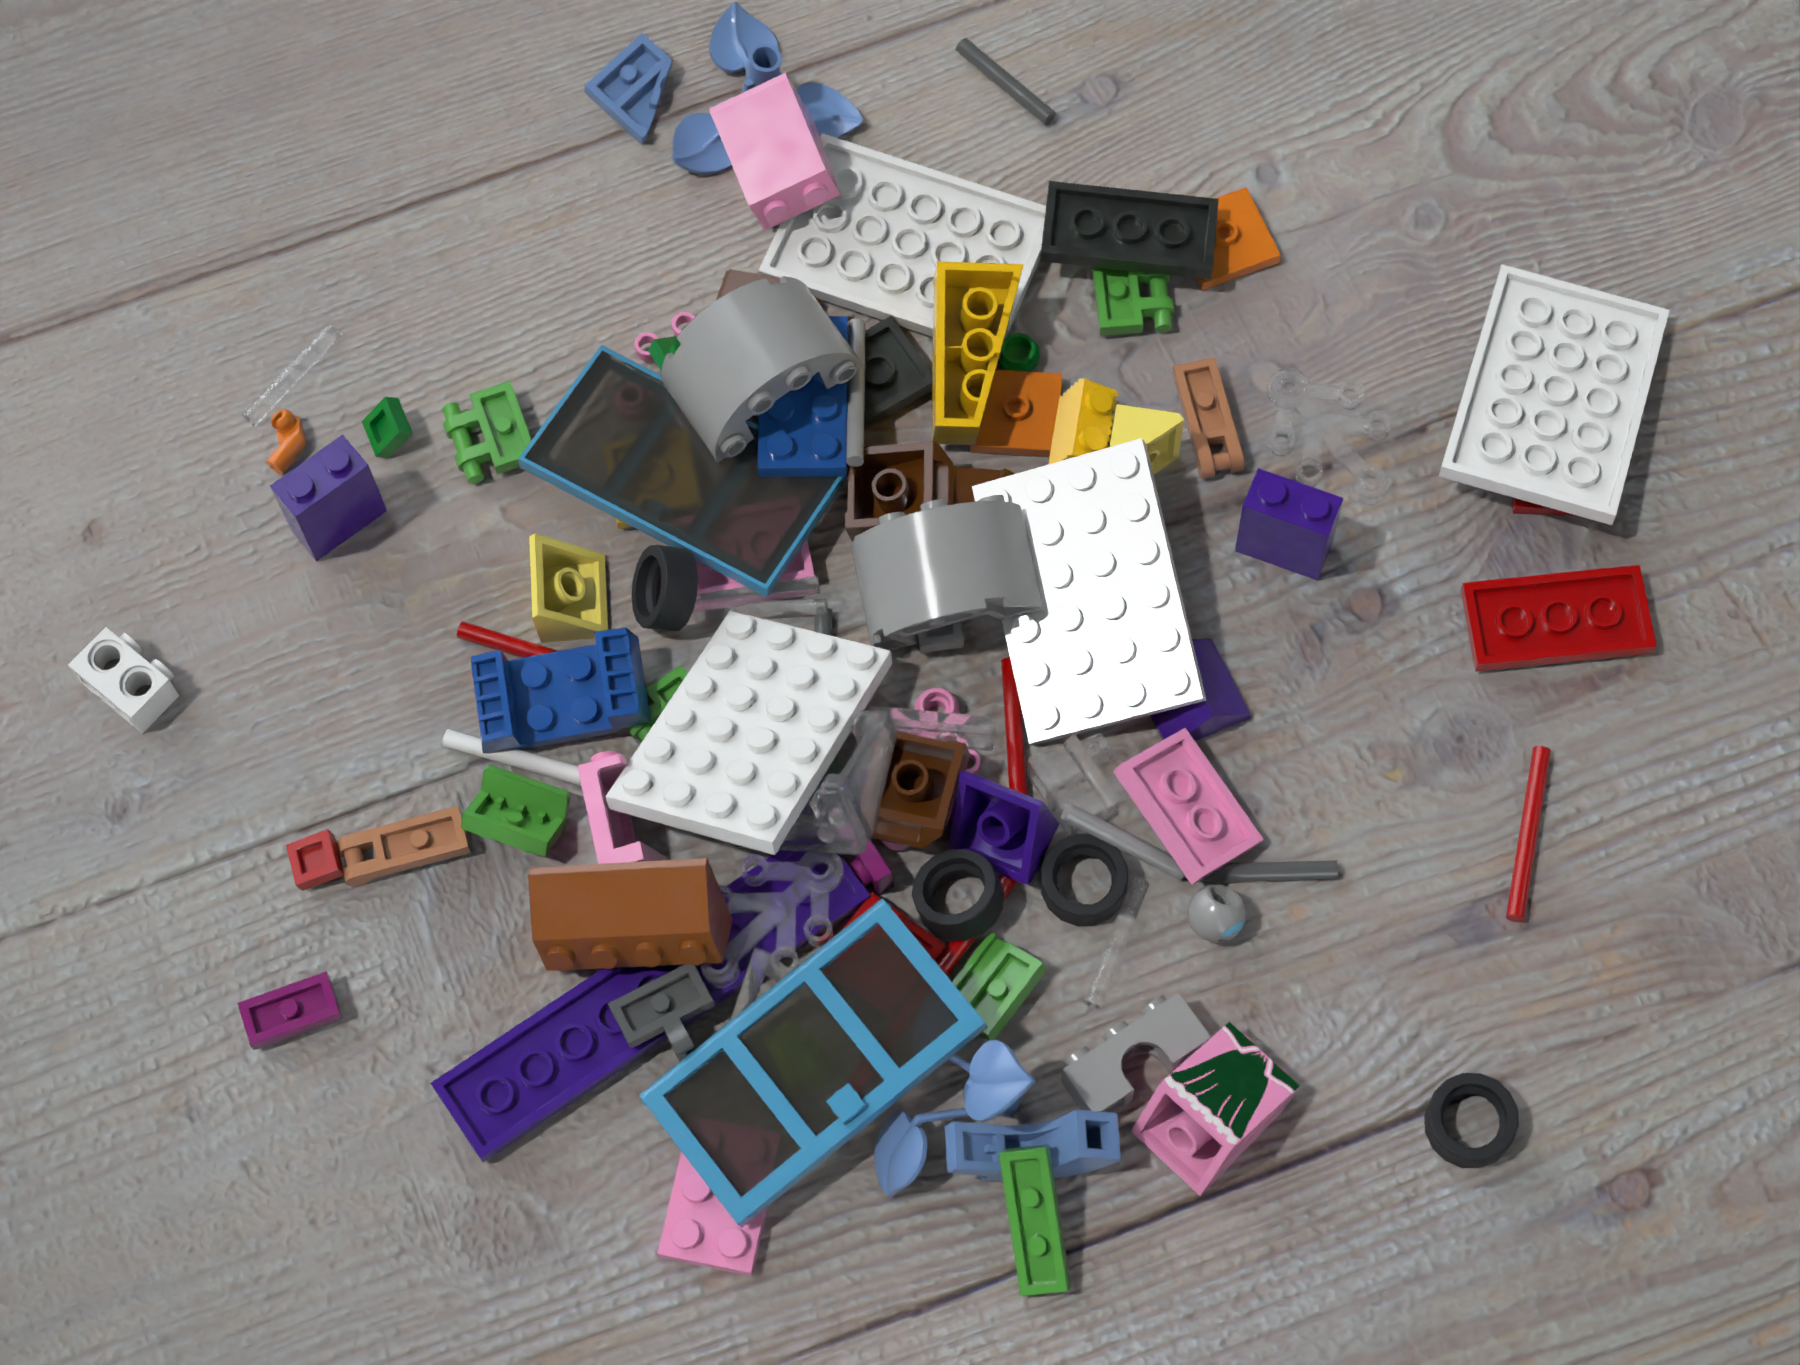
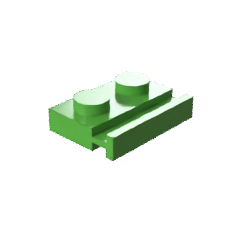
(998, 982)

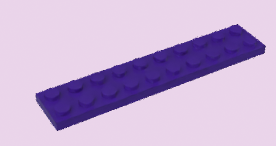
(577, 1040)

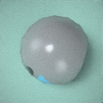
(1216, 913)

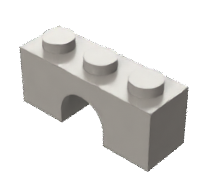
(1164, 1032)

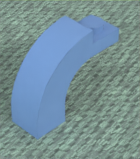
(1077, 1144)

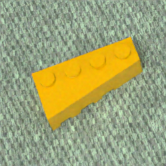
(968, 333)

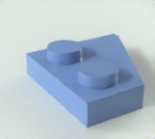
(632, 86)

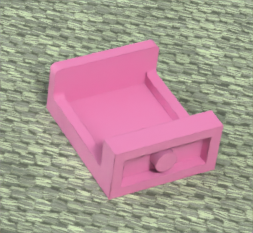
(610, 829)

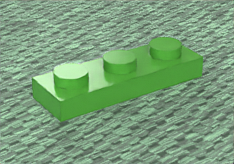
(1034, 1220)

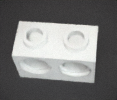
(118, 685)

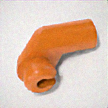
(290, 438)

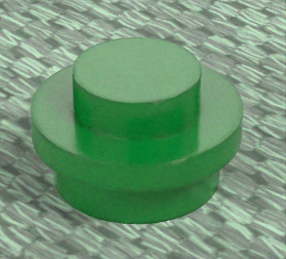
(1019, 353)

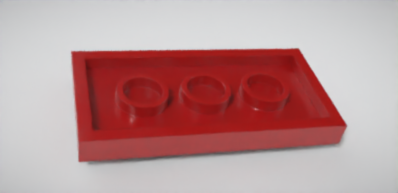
(1558, 618)

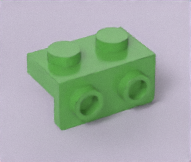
(518, 811)

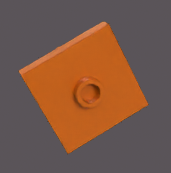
(1240, 240)
(1020, 414)

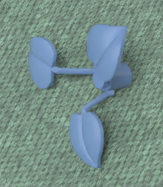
(748, 44)
(991, 1091)

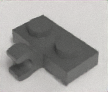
(662, 1008)

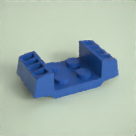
(560, 693)

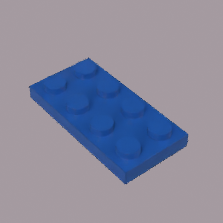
(806, 429)

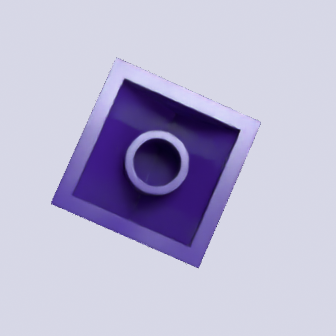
(1222, 705)
(1001, 826)

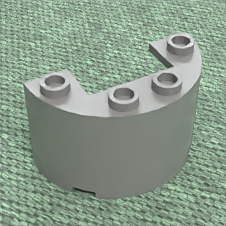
(748, 355)
(943, 568)

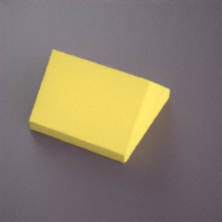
(1157, 428)
(567, 590)

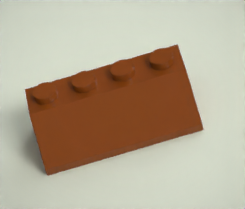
(628, 914)

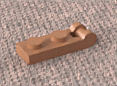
(1208, 416)
(403, 845)

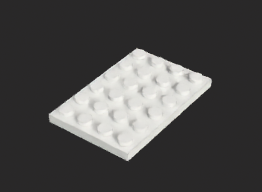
(891, 226)
(1555, 394)
(1112, 610)
(750, 732)

